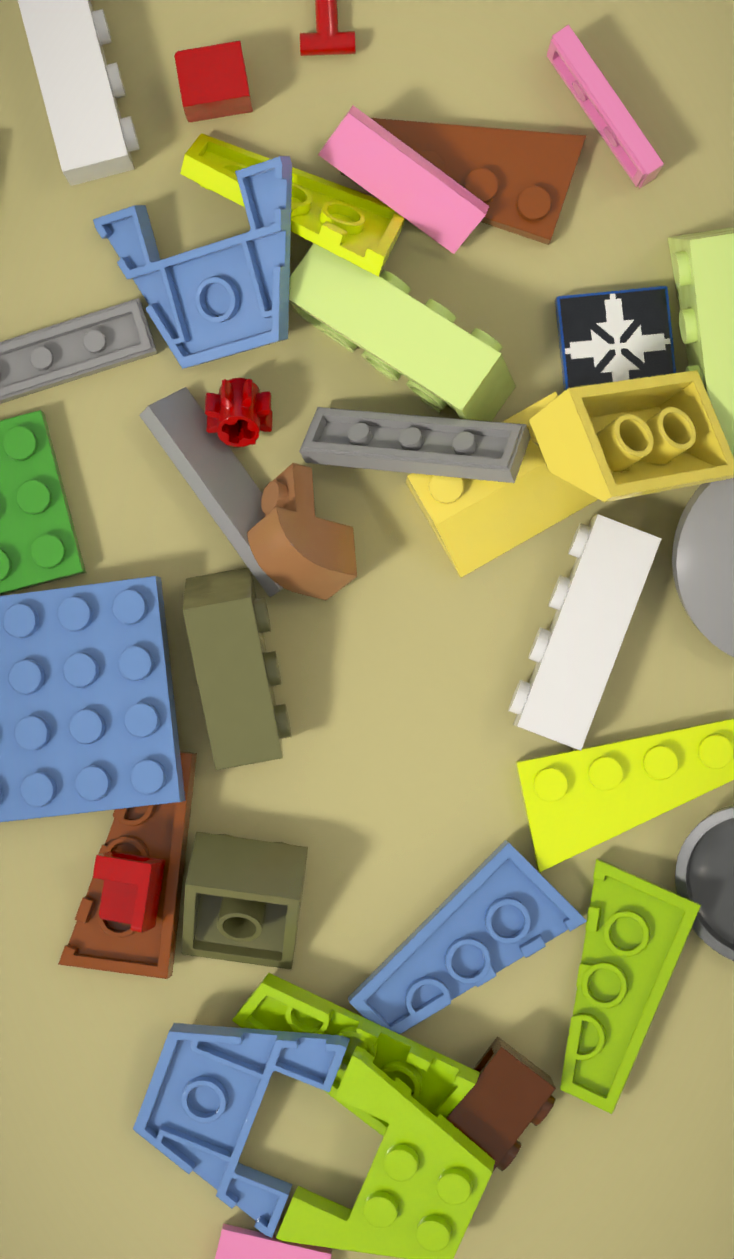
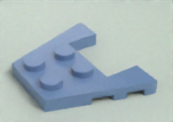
(223, 293)
(209, 1097)

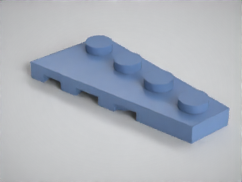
(477, 931)

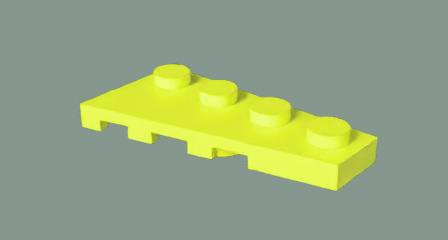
(321, 210)
(614, 786)

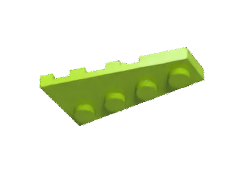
(624, 969)
(434, 1078)

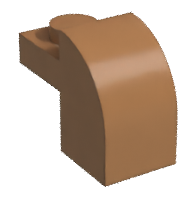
(294, 545)

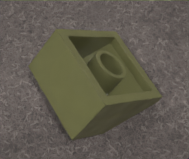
(243, 900)

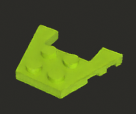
(416, 1189)

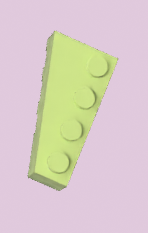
(706, 315)
(402, 335)

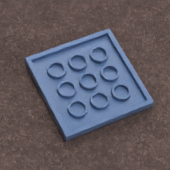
(86, 701)

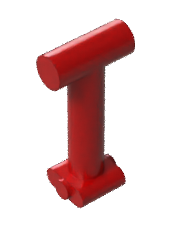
(327, 38)

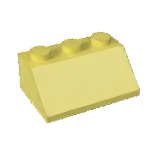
(634, 436)
(488, 518)

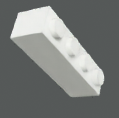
(79, 88)
(585, 632)

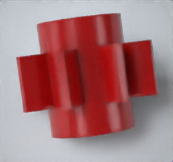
(238, 412)

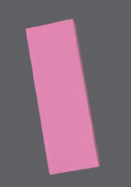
(603, 107)
(403, 180)

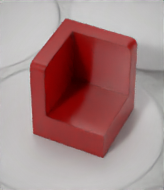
(213, 81)
(129, 888)

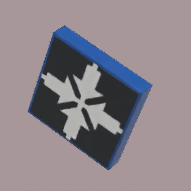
(614, 336)

